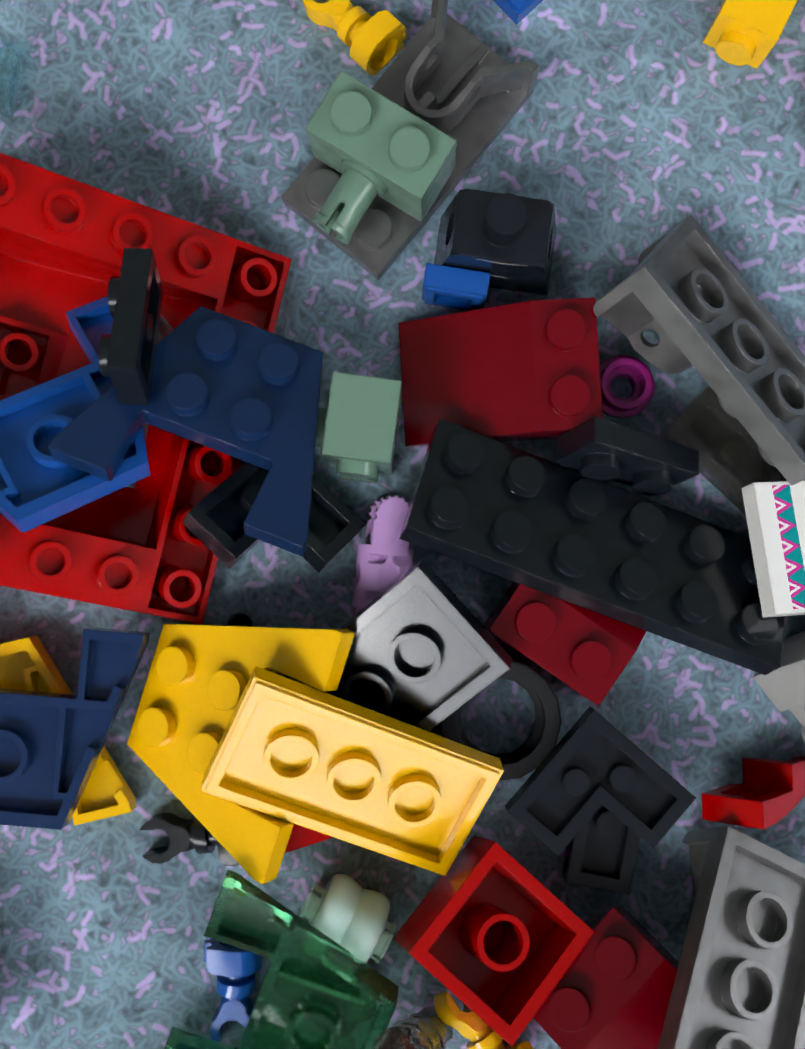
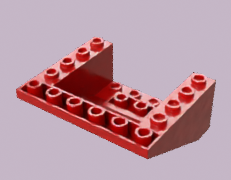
(57, 255)

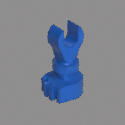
(235, 982)

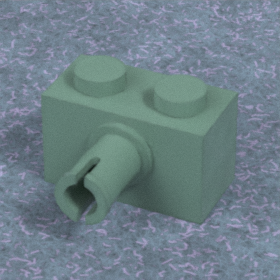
(378, 153)
(360, 426)

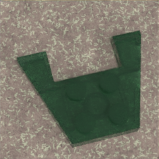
(312, 986)

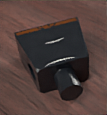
(499, 236)

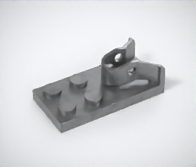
(455, 87)
(724, 331)
(741, 950)

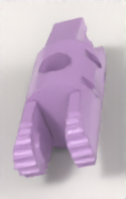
(383, 555)

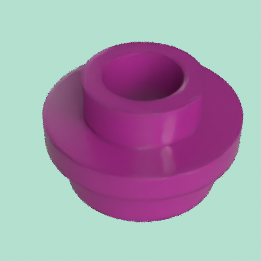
(641, 381)

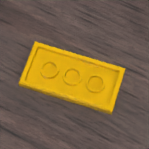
(350, 772)

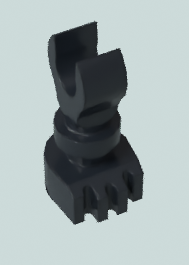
(183, 836)

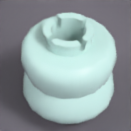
(350, 916)

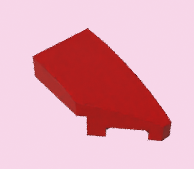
(764, 797)

